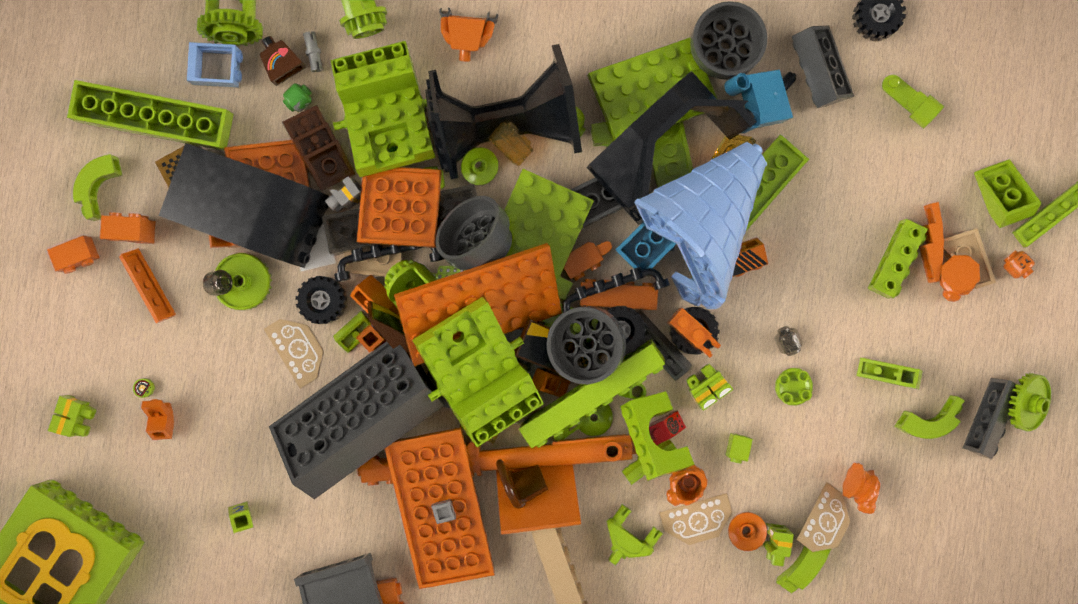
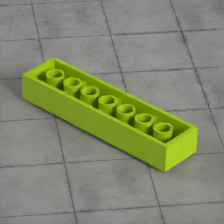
(150, 115)
(587, 397)

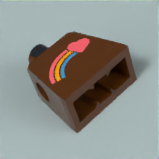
(279, 61)

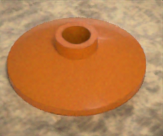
(751, 540)

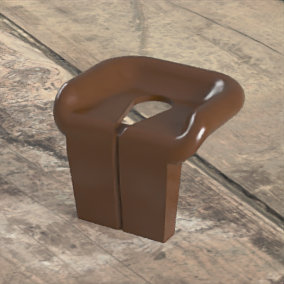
(521, 485)

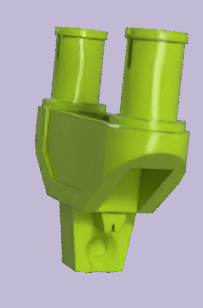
(625, 543)

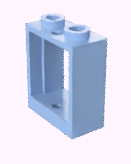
(195, 58)

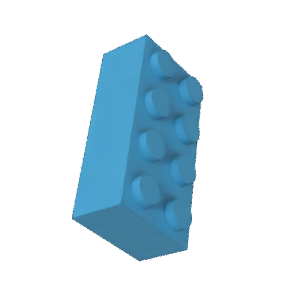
(644, 248)

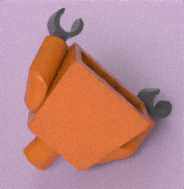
(466, 32)

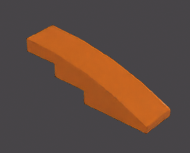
(933, 250)

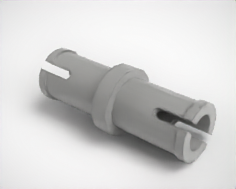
(313, 51)

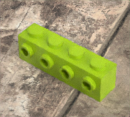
(897, 259)

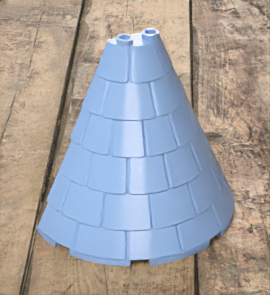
(707, 220)

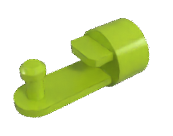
(922, 108)

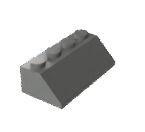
(822, 66)
(991, 419)

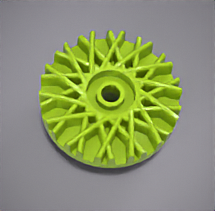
(255, 281)
(1031, 402)

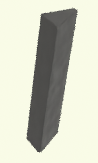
(675, 361)

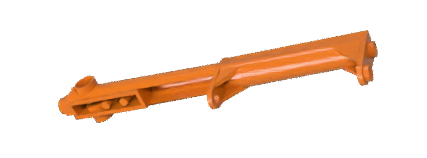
(555, 454)

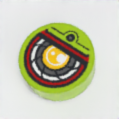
(143, 388)

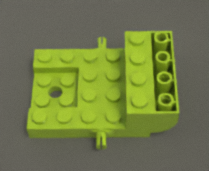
(382, 108)
(478, 372)

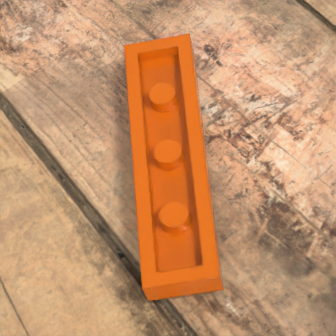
(147, 285)

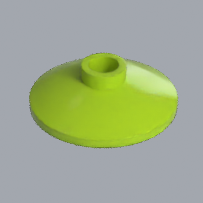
(487, 169)
(601, 425)

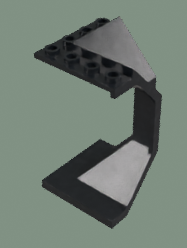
(542, 110)
(627, 162)

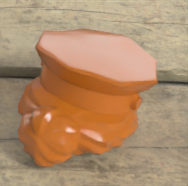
(959, 276)
(686, 486)
(863, 487)

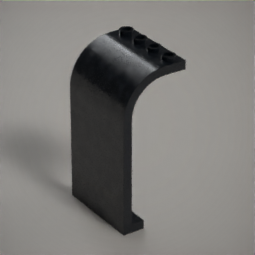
(245, 205)

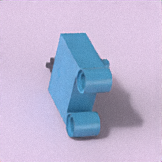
(764, 95)

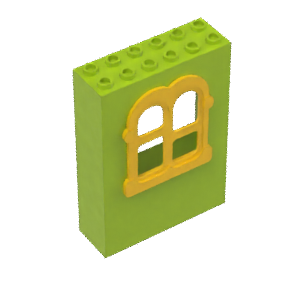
(75, 525)

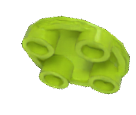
(794, 386)

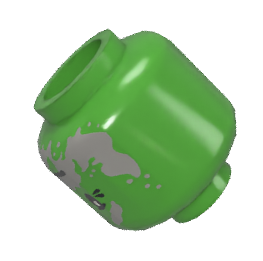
(297, 97)

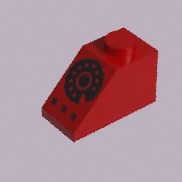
(666, 427)

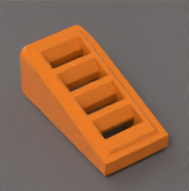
(549, 383)

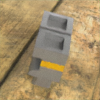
(346, 197)

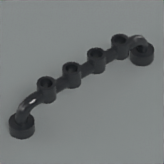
(376, 252)
(617, 280)

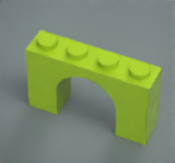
(652, 458)

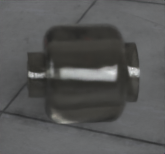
(217, 282)
(788, 340)

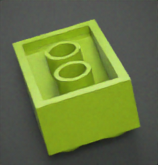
(1006, 193)

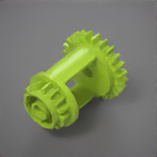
(363, 18)
(230, 25)
(406, 276)

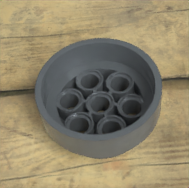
(732, 16)
(474, 233)
(568, 362)

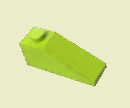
(889, 373)

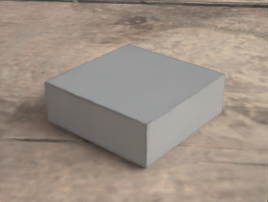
(443, 511)

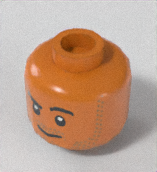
(1019, 264)

